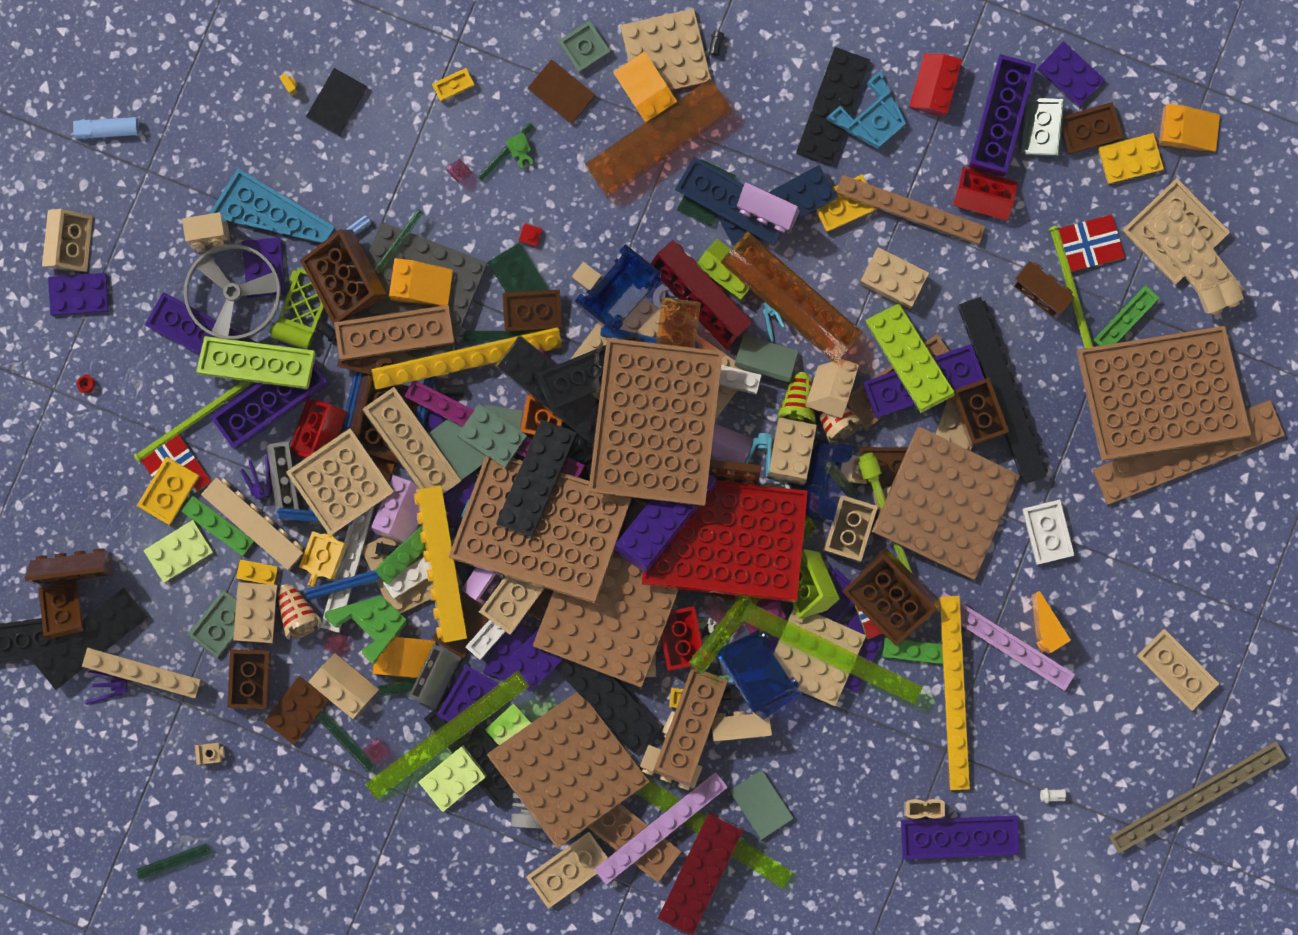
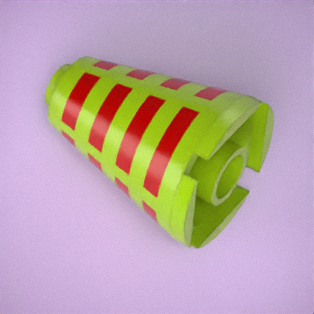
(795, 399)

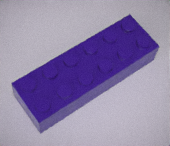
(1002, 115)
(261, 408)
(655, 530)

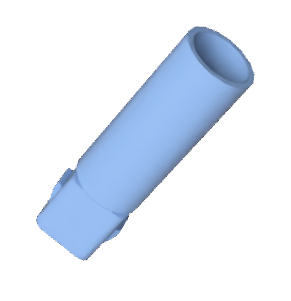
(105, 127)

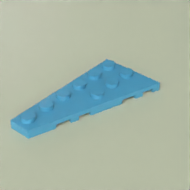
(259, 206)

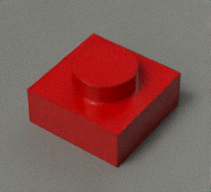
(530, 235)

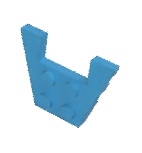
(878, 121)

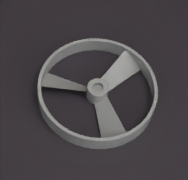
(232, 292)

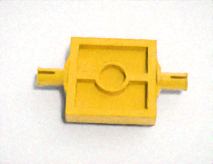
(322, 556)

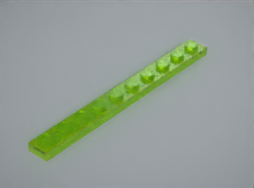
(730, 623)
(831, 653)
(447, 734)
(743, 851)

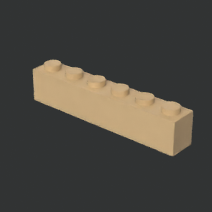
(253, 524)
(141, 672)

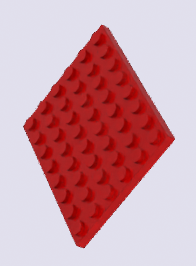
(738, 544)

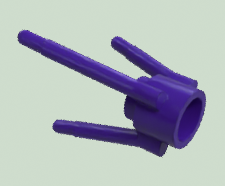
(260, 489)
(118, 685)

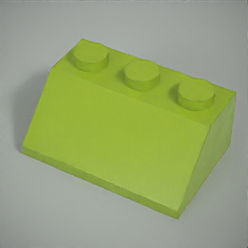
(711, 263)
(815, 586)

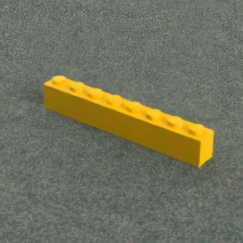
(441, 567)

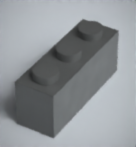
(434, 676)

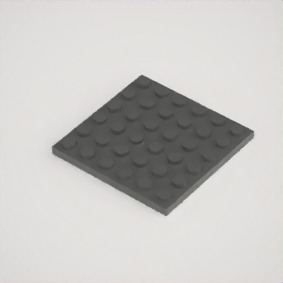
(464, 284)

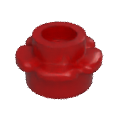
(82, 380)

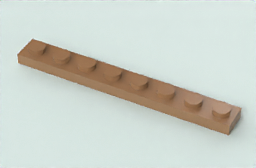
(910, 210)

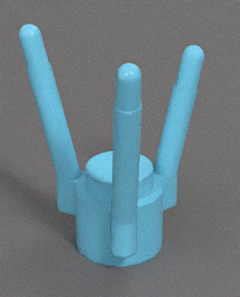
(768, 310)
(764, 444)

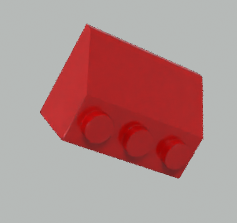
(935, 84)
(985, 193)
(316, 427)
(681, 638)

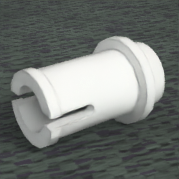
(1052, 795)

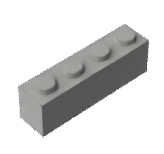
(283, 487)

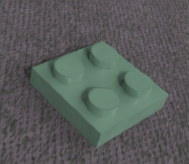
(584, 46)

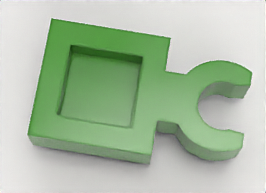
(518, 147)

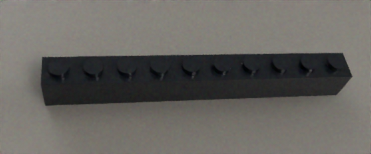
(993, 366)

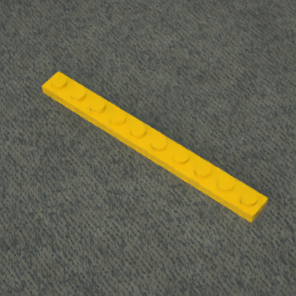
(459, 359)
(954, 692)

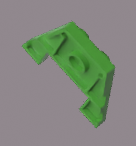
(376, 618)

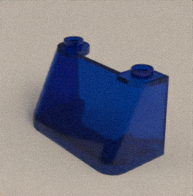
(619, 290)
(817, 479)
(758, 674)

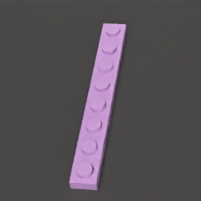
(1014, 647)
(660, 828)

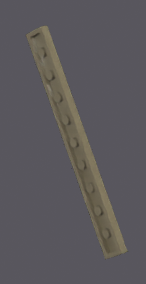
(1197, 797)

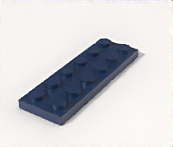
(806, 191)
(721, 195)

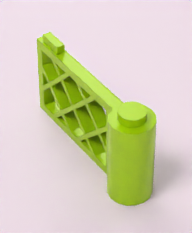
(289, 330)

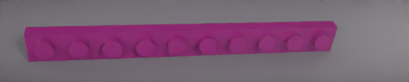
(460, 414)

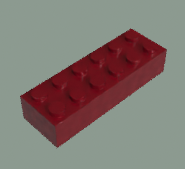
(691, 283)
(700, 873)

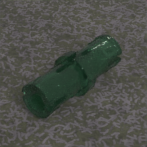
(396, 687)

